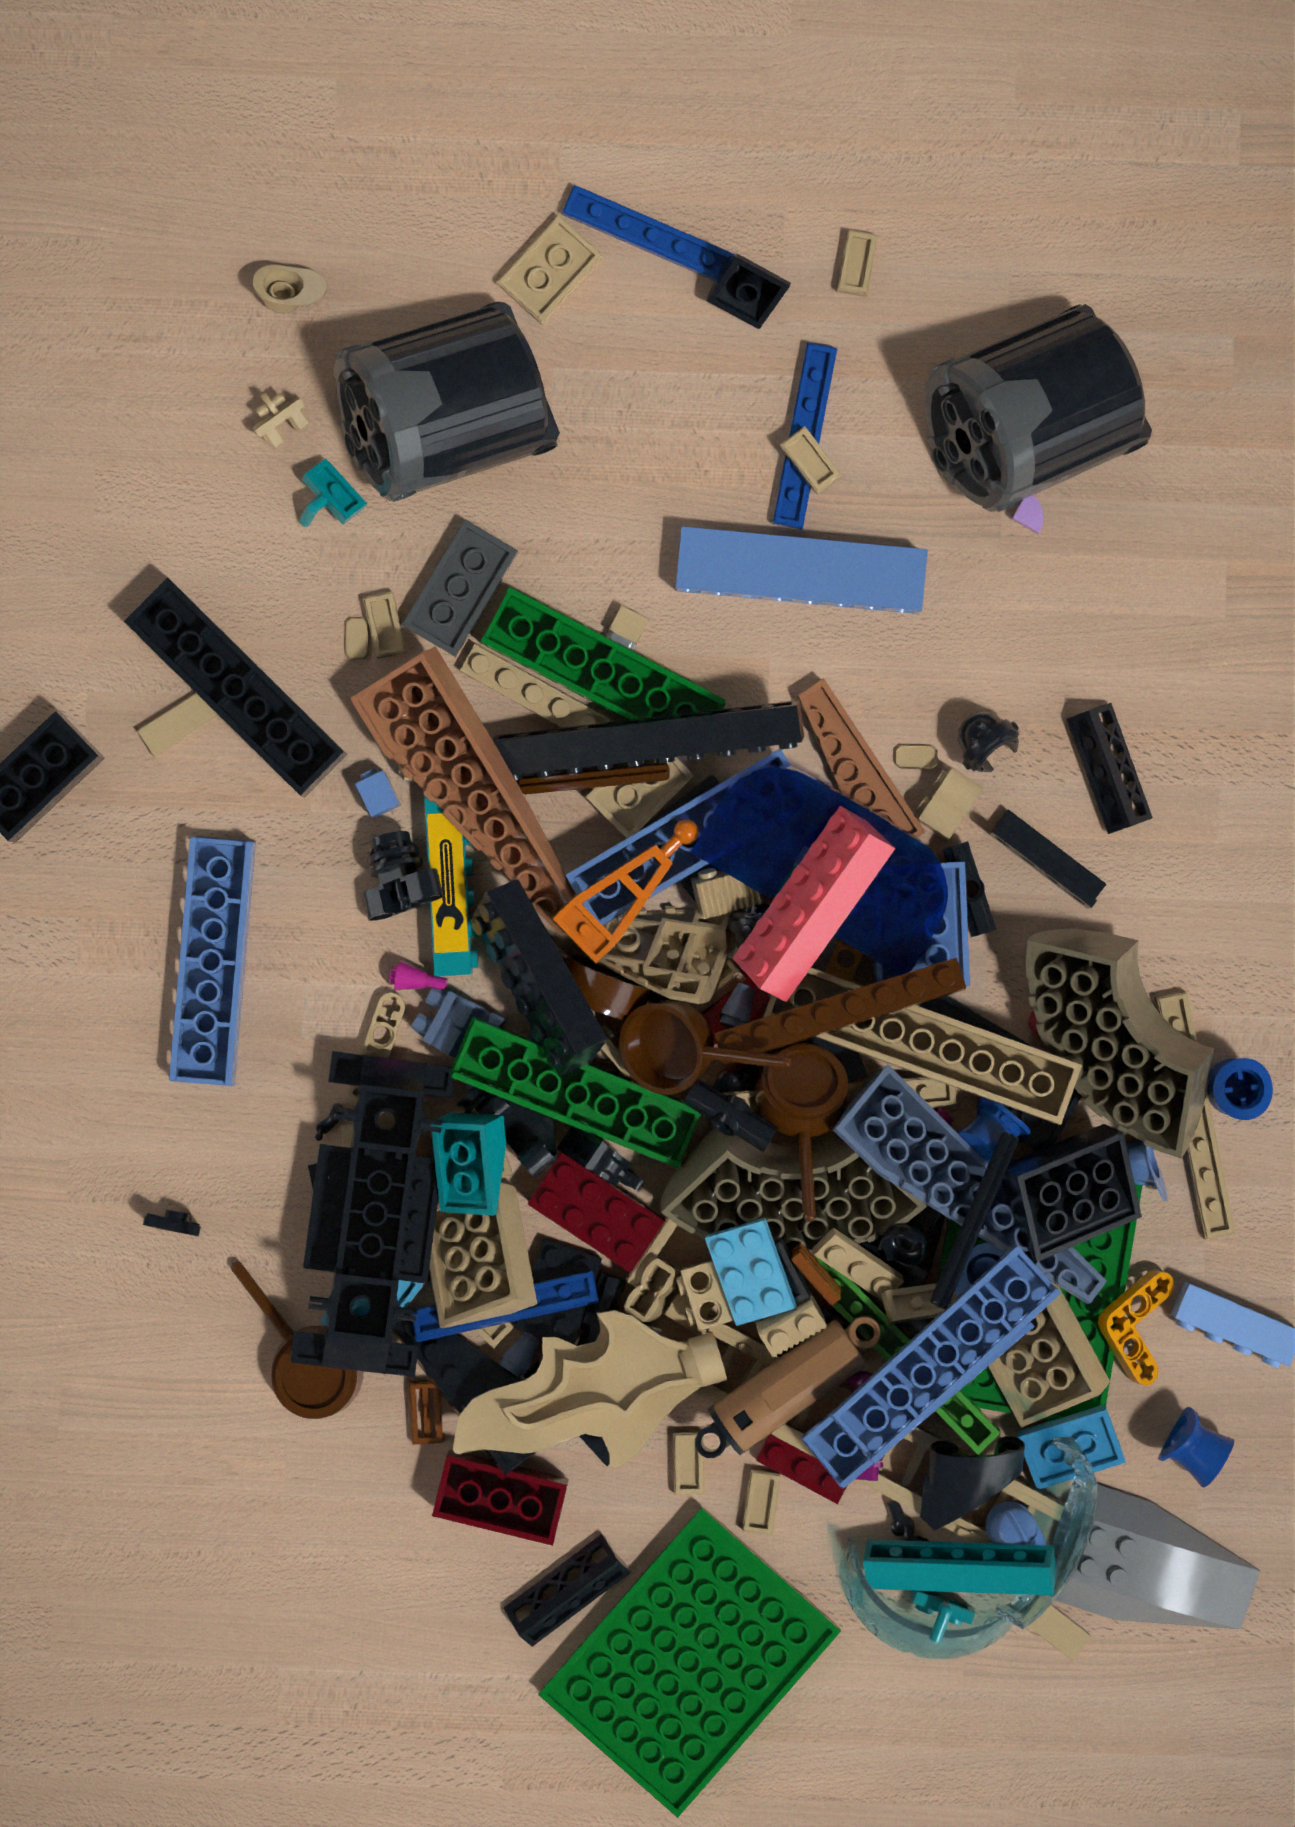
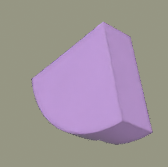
(1030, 514)

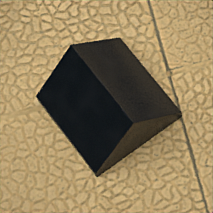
(747, 290)

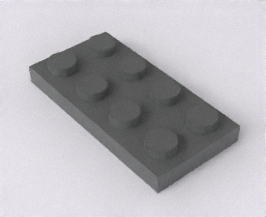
(460, 588)

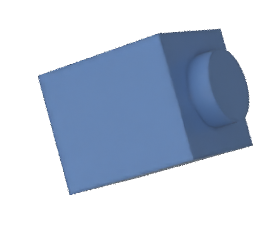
(377, 792)

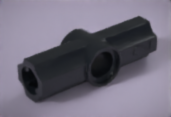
(978, 910)
(730, 1115)
(609, 1292)

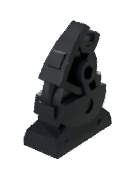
(599, 1158)

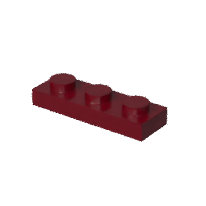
(799, 1467)

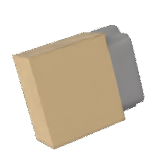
(627, 628)

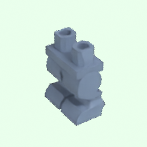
(451, 1021)

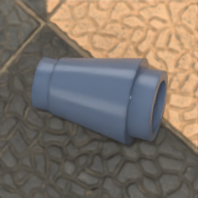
(737, 1007)
(520, 1354)

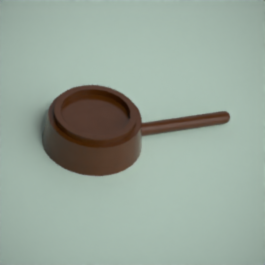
(605, 989)
(672, 1046)
(803, 1103)
(302, 1388)

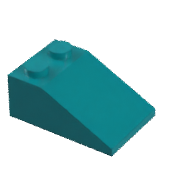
(469, 1162)

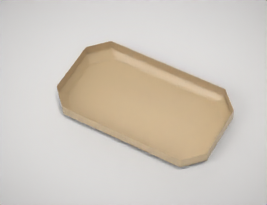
(356, 638)
(916, 757)

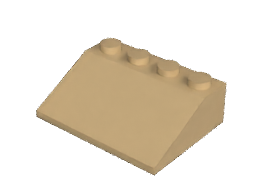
(481, 1264)
(1049, 1366)

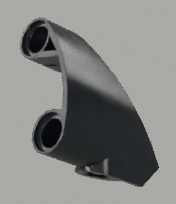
(526, 1132)
(964, 1482)

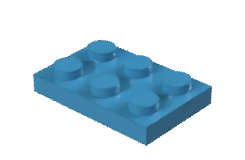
(1089, 1427)

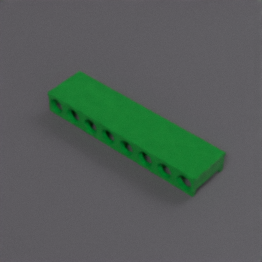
(590, 662)
(583, 1098)

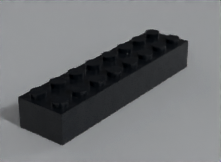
(235, 687)

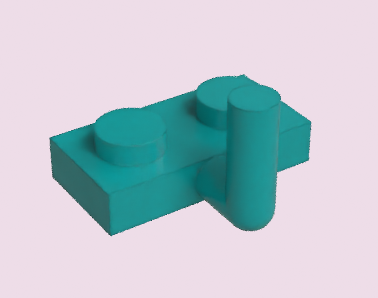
(331, 491)
(948, 1611)

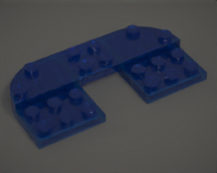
(778, 811)

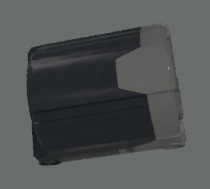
(443, 402)
(1035, 409)

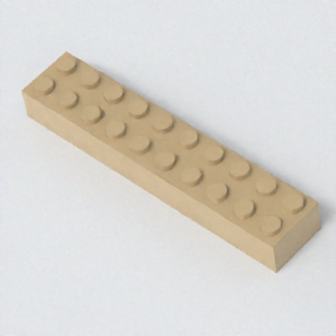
(949, 1052)

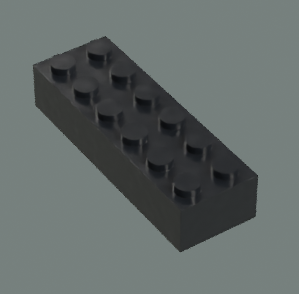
(538, 978)

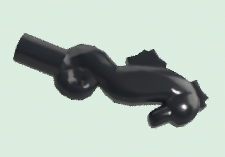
(902, 1524)

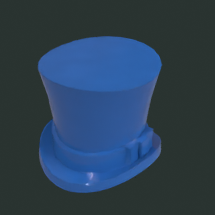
(1240, 1088)
(988, 1126)
(1196, 1448)

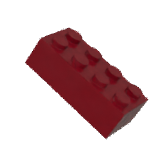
(596, 1212)
(517, 1504)

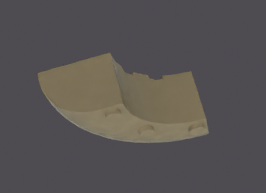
(1131, 1058)
(734, 1183)

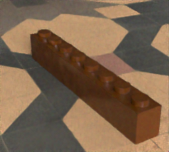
(844, 1009)

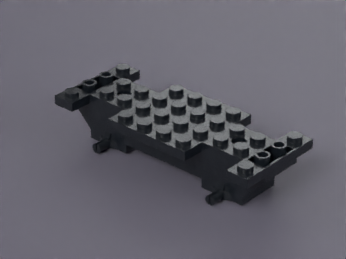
(373, 1215)

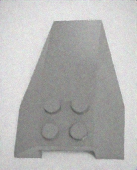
(1157, 1569)

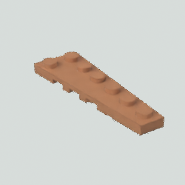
(852, 760)

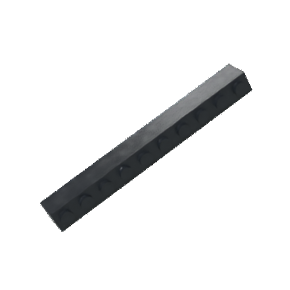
(652, 738)

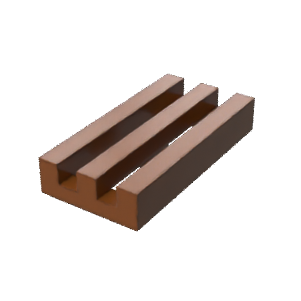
(816, 1273)
(424, 1385)

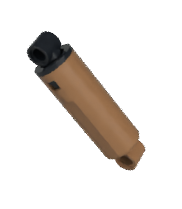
(787, 1387)

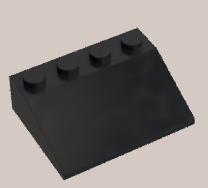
(1072, 1191)

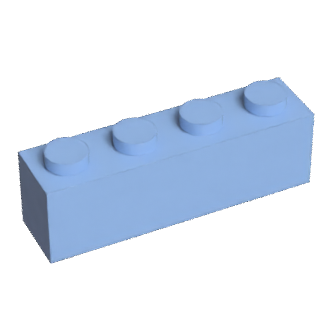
(1234, 1323)

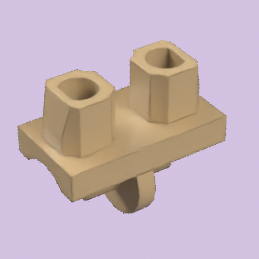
(292, 411)

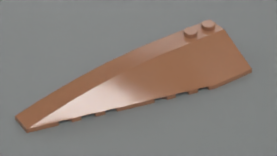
(443, 746)

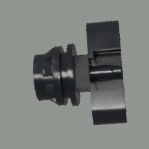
(401, 885)

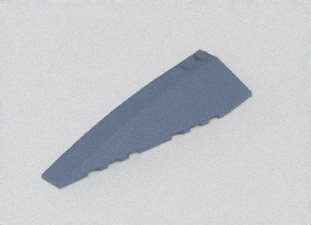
(932, 1162)

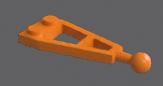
(586, 929)

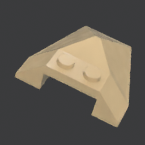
(672, 952)

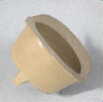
(288, 287)

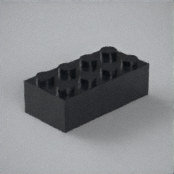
(42, 774)

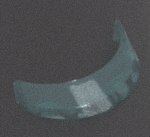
(1069, 1538)
(903, 1633)

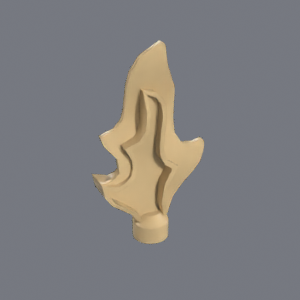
(599, 1389)

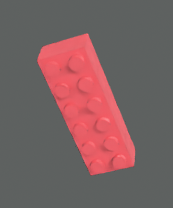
(813, 903)

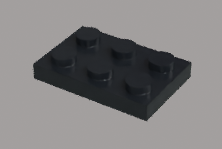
(552, 1263)

